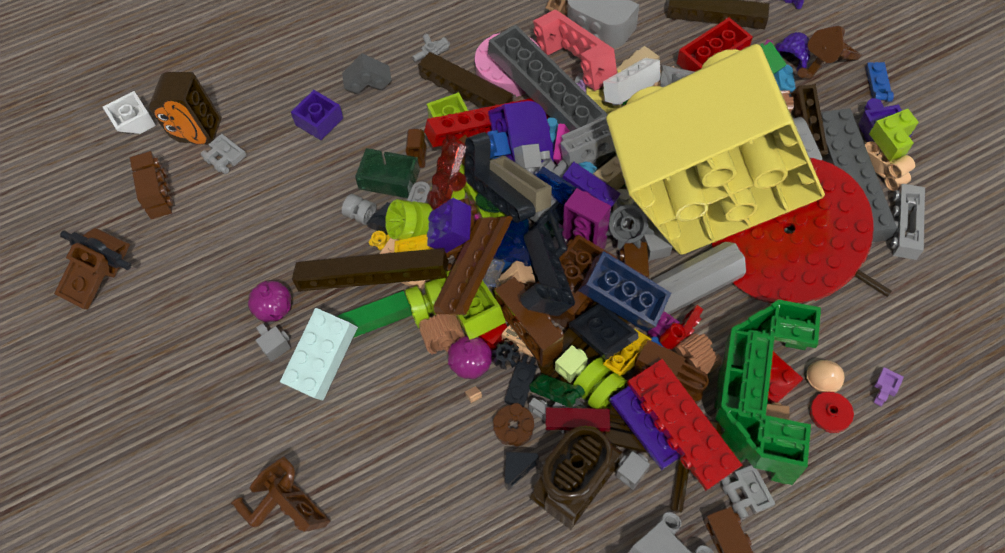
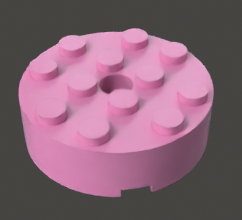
(492, 72)

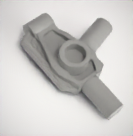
(435, 47)

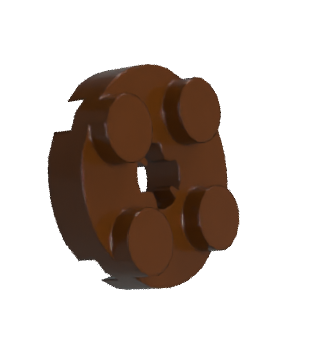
(517, 414)

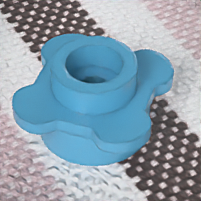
(588, 166)

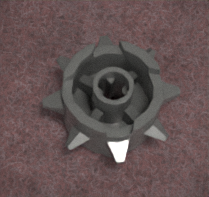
(624, 234)

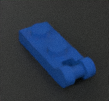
(879, 81)

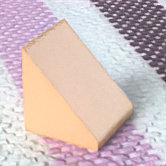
(473, 394)

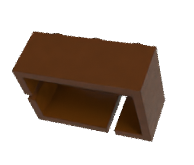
(151, 185)

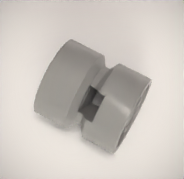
(358, 209)

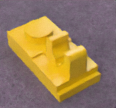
(412, 244)

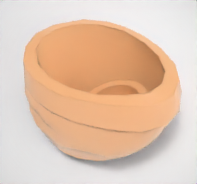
(825, 376)

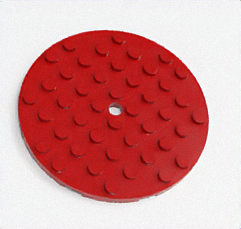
(822, 252)

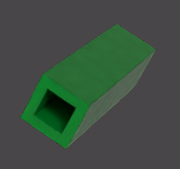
(378, 313)

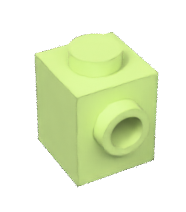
(571, 363)

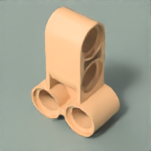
(893, 172)

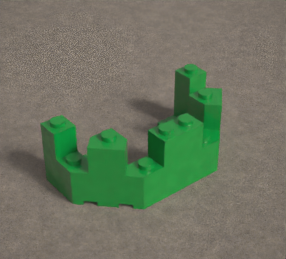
(744, 386)

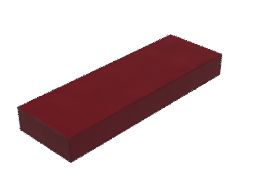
(575, 417)

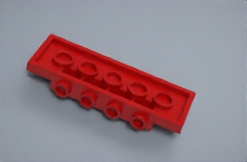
(684, 425)

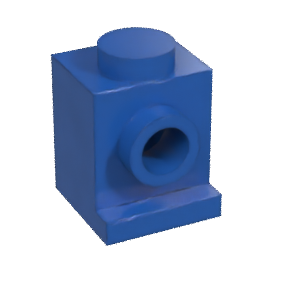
(499, 144)

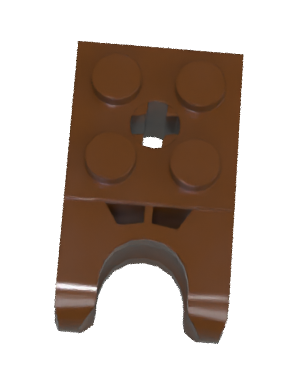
(691, 378)

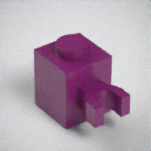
(663, 324)

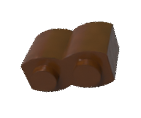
(416, 145)

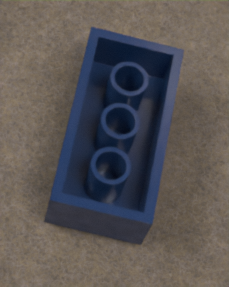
(625, 291)

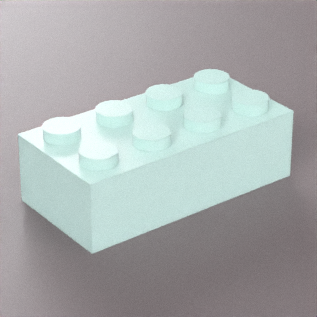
(318, 354)

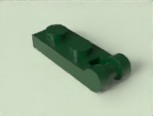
(556, 390)

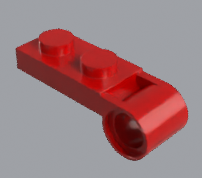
(678, 332)

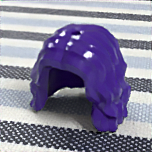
(798, 45)

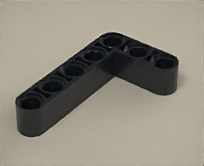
(490, 184)
(553, 293)

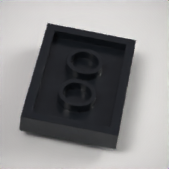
(603, 331)

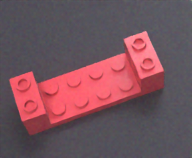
(597, 57)

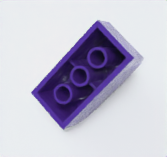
(524, 125)

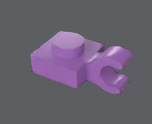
(888, 383)

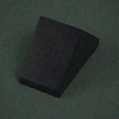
(517, 466)

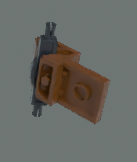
(90, 259)

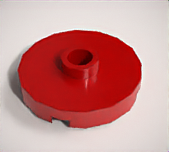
(827, 420)

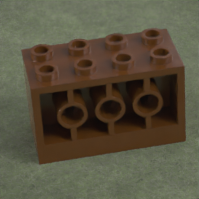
(576, 264)

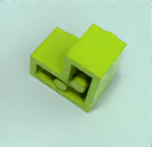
(893, 134)

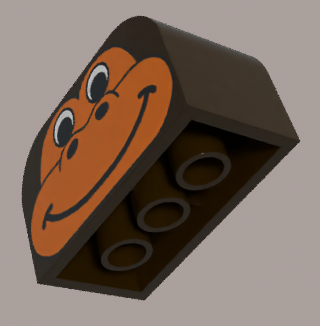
(184, 108)

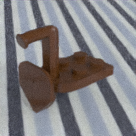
(828, 47)
(285, 494)

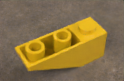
(627, 357)

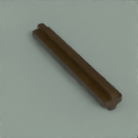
(679, 489)

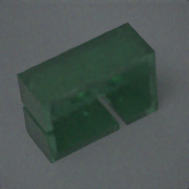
(390, 179)

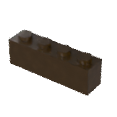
(808, 107)

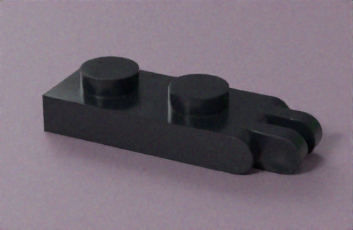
(522, 378)

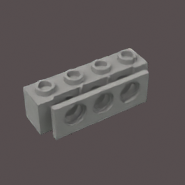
(587, 142)

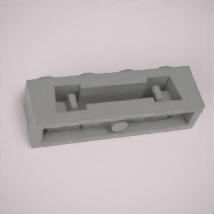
(913, 243)

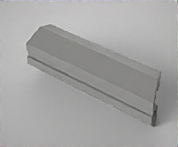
(702, 275)

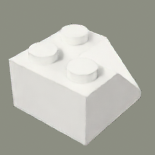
(129, 114)

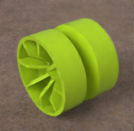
(407, 219)
(421, 304)
(600, 384)

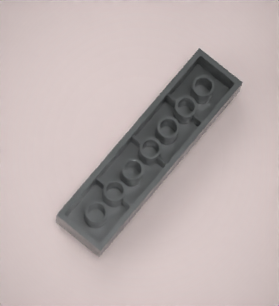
(543, 79)
(850, 154)

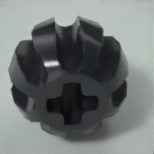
(499, 352)

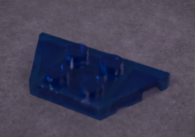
(513, 244)

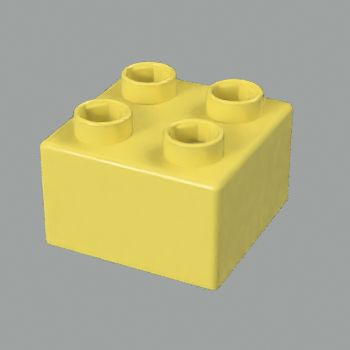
(713, 151)

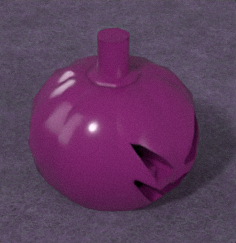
(269, 301)
(469, 357)

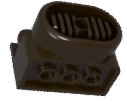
(569, 490)

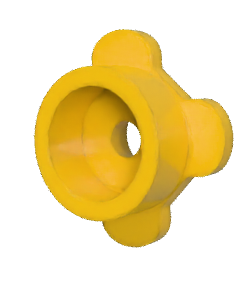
(379, 235)

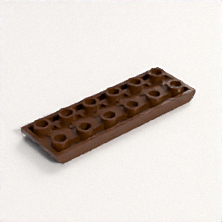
(471, 265)

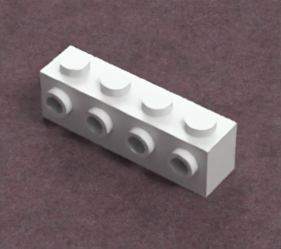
(631, 80)

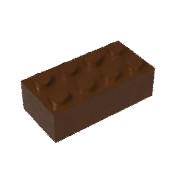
(532, 327)

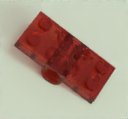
(447, 175)

